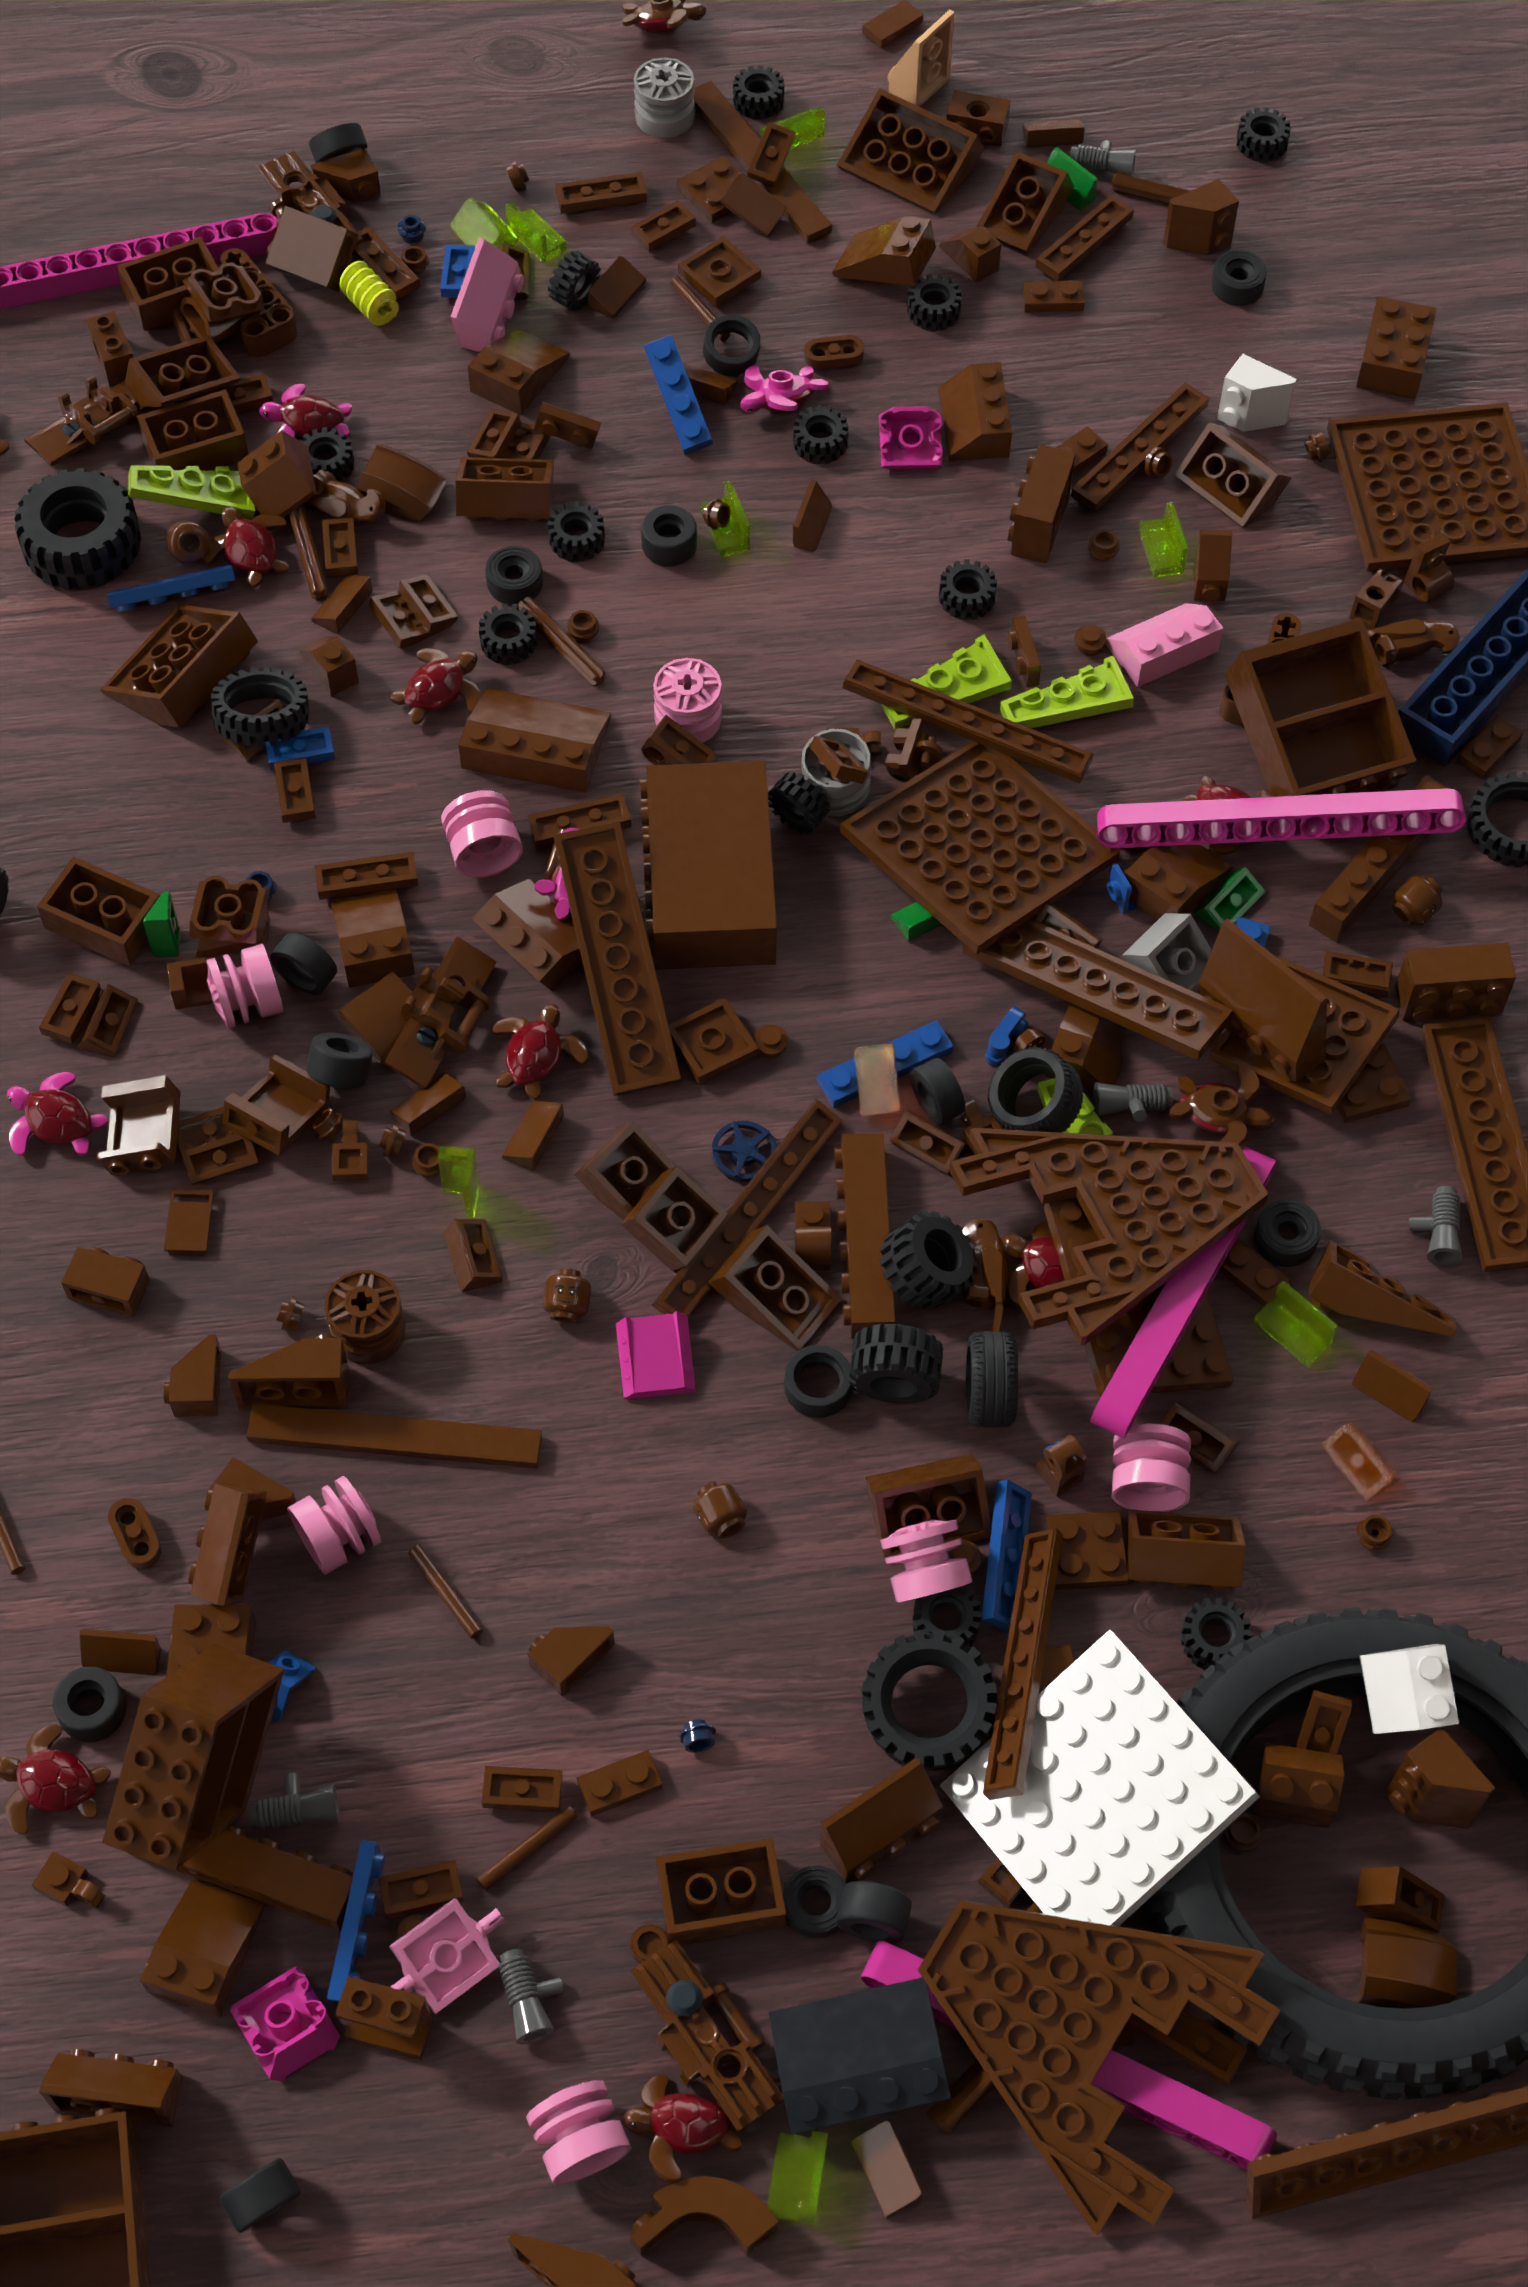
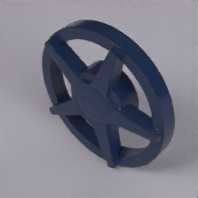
(742, 1150)

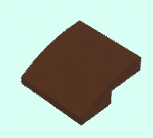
(507, 437)
(413, 611)
(377, 1015)
(212, 1148)

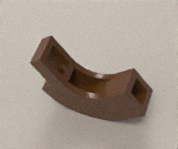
(708, 2200)

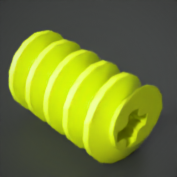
(369, 293)

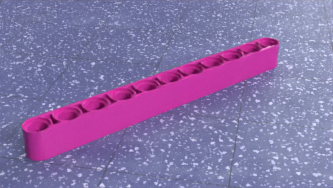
(98, 269)
(1280, 818)
(1166, 1326)
(1143, 2090)

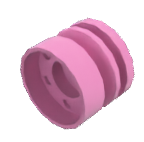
(690, 695)
(481, 833)
(244, 986)
(1152, 1468)
(334, 1525)
(926, 1560)
(576, 2126)

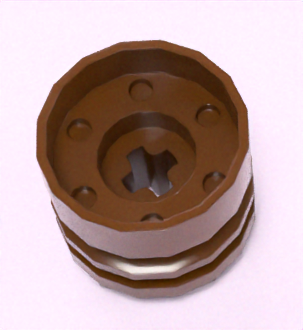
(371, 1333)

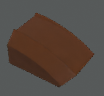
(404, 482)
(1405, 1966)

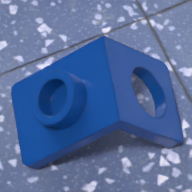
(1120, 889)
(295, 1672)

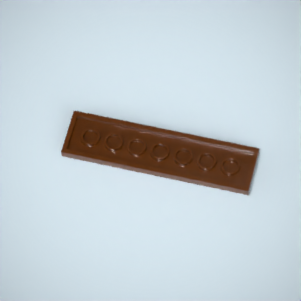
(616, 958)
(1108, 987)
(1482, 1137)
(1387, 2152)

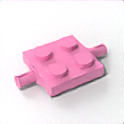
(446, 1954)

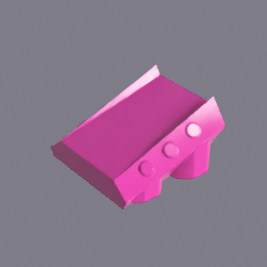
(910, 438)
(655, 1356)
(285, 2024)

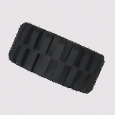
(72, 499)

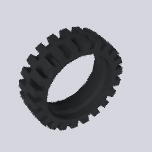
(260, 727)
(1481, 828)

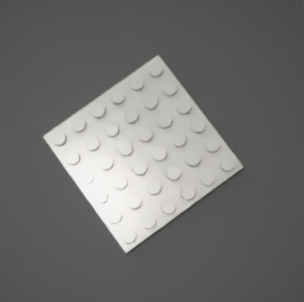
(1111, 1791)

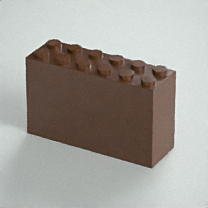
(708, 865)

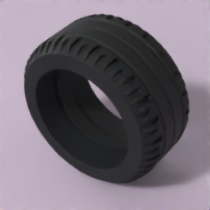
(1021, 1068)
(991, 1379)

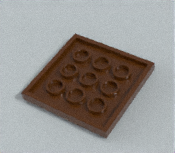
(1353, 1033)

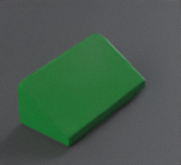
(1083, 181)
(1230, 898)
(914, 921)
(163, 927)

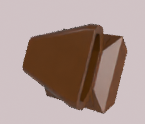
(220, 301)
(229, 916)

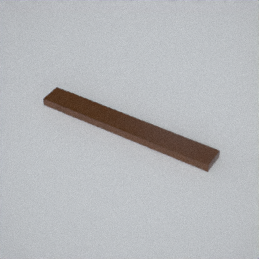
(743, 144)
(968, 721)
(750, 1208)
(394, 1435)
(1023, 1665)

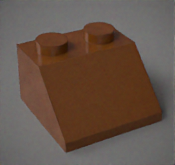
(1202, 219)
(278, 475)
(1299, 1785)

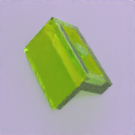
(807, 124)
(478, 221)
(534, 233)
(736, 535)
(1164, 543)
(460, 1175)
(1296, 1324)
(797, 2176)

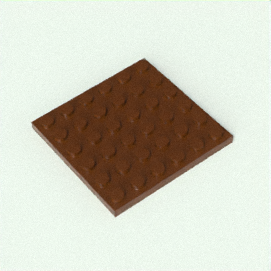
(1431, 476)
(979, 843)

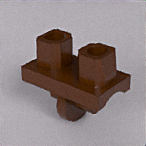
(917, 751)

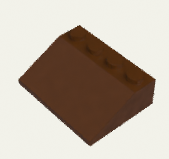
(911, 152)
(181, 664)
(533, 740)
(1270, 1003)

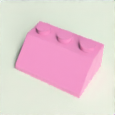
(486, 297)
(1166, 642)

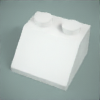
(1255, 396)
(1409, 1689)

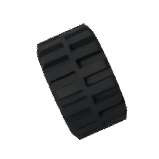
(928, 1260)
(896, 1363)

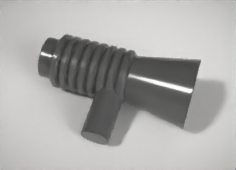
(1104, 158)
(1133, 1098)
(1445, 1225)
(295, 1808)
(524, 1995)

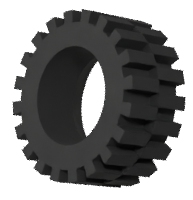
(939, 1651)

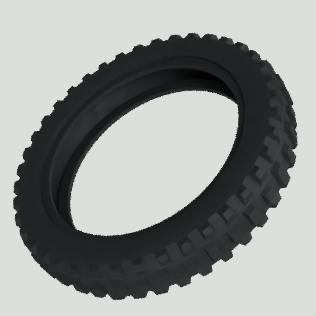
(1316, 2031)

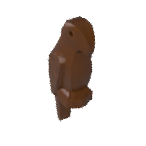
(344, 500)
(1412, 639)
(992, 1270)

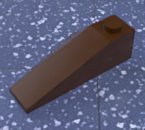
(1089, 1046)
(1354, 1290)

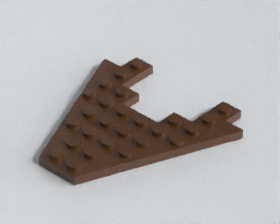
(1145, 1197)
(1045, 2007)

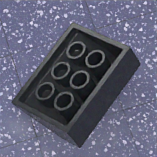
(859, 2056)

